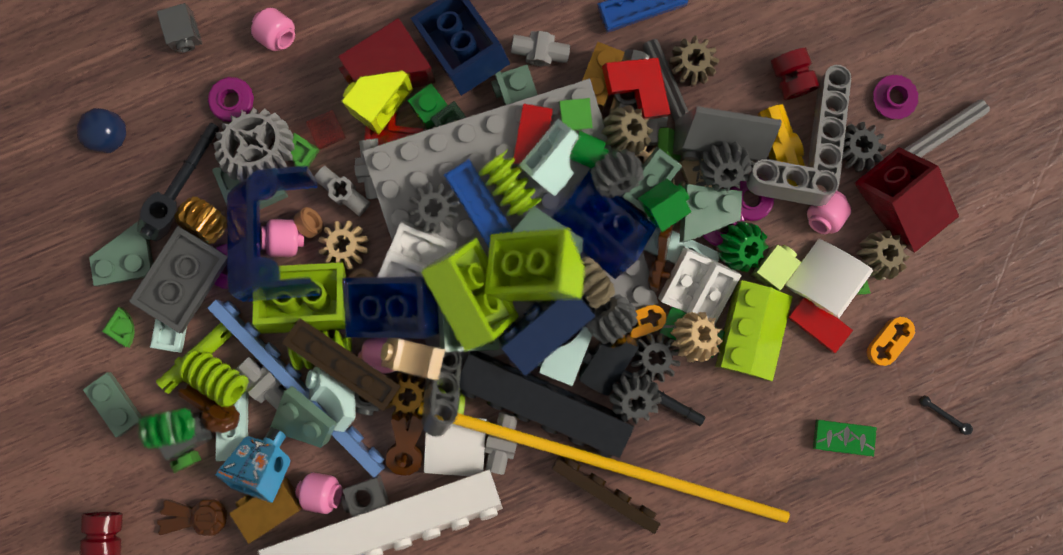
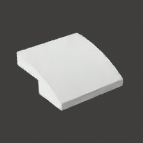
(413, 251)
(829, 278)
(699, 284)
(456, 452)

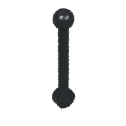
(964, 428)

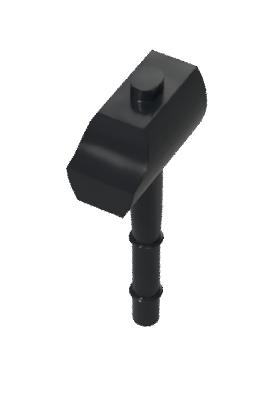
(159, 208)
(608, 364)

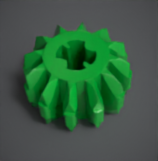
(742, 246)
(166, 428)

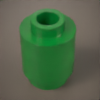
(588, 150)

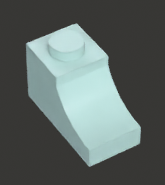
(550, 158)
(566, 360)
(333, 397)

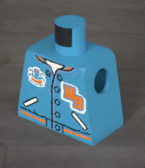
(257, 466)

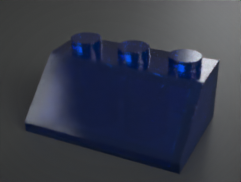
(609, 227)
(389, 307)

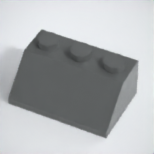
(708, 126)

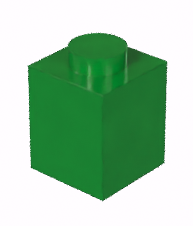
(427, 104)
(665, 204)

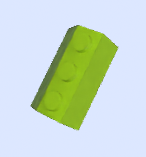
(534, 266)
(459, 289)
(320, 311)
(754, 330)

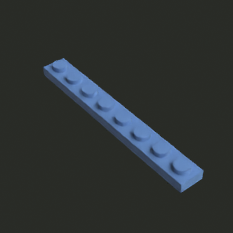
(269, 355)

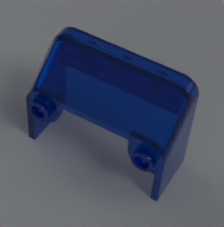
(248, 273)

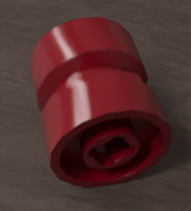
(795, 63)
(101, 533)

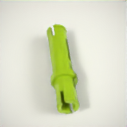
(209, 343)

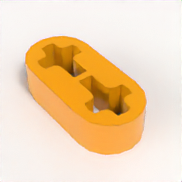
(648, 328)
(885, 336)

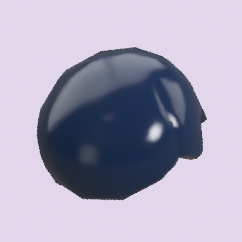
(101, 130)

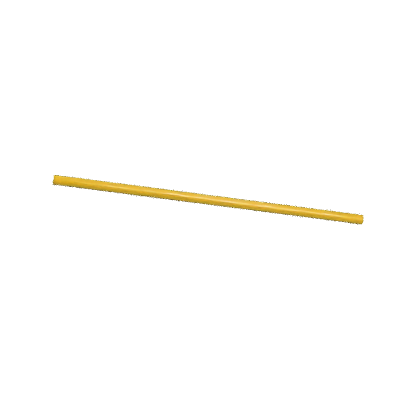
(618, 467)

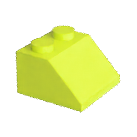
(377, 98)

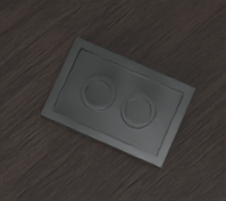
(179, 280)

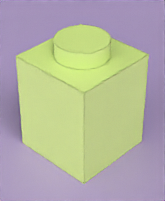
(777, 267)

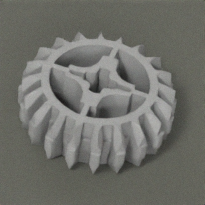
(256, 131)

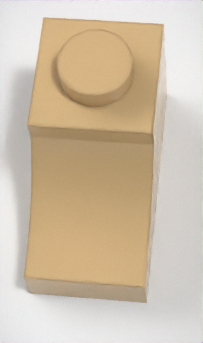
(412, 358)

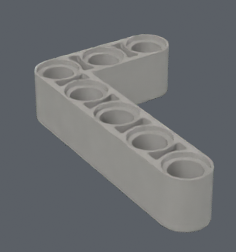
(821, 147)

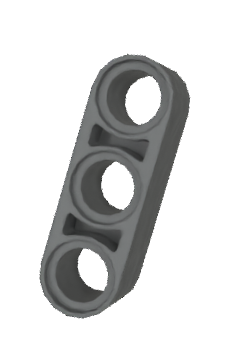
(440, 403)

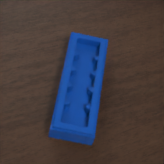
(622, 13)
(477, 201)

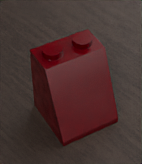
(387, 52)
(909, 197)

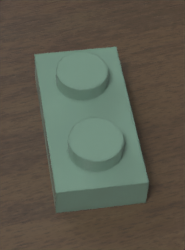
(655, 170)
(113, 404)

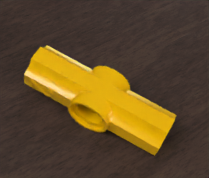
(787, 144)

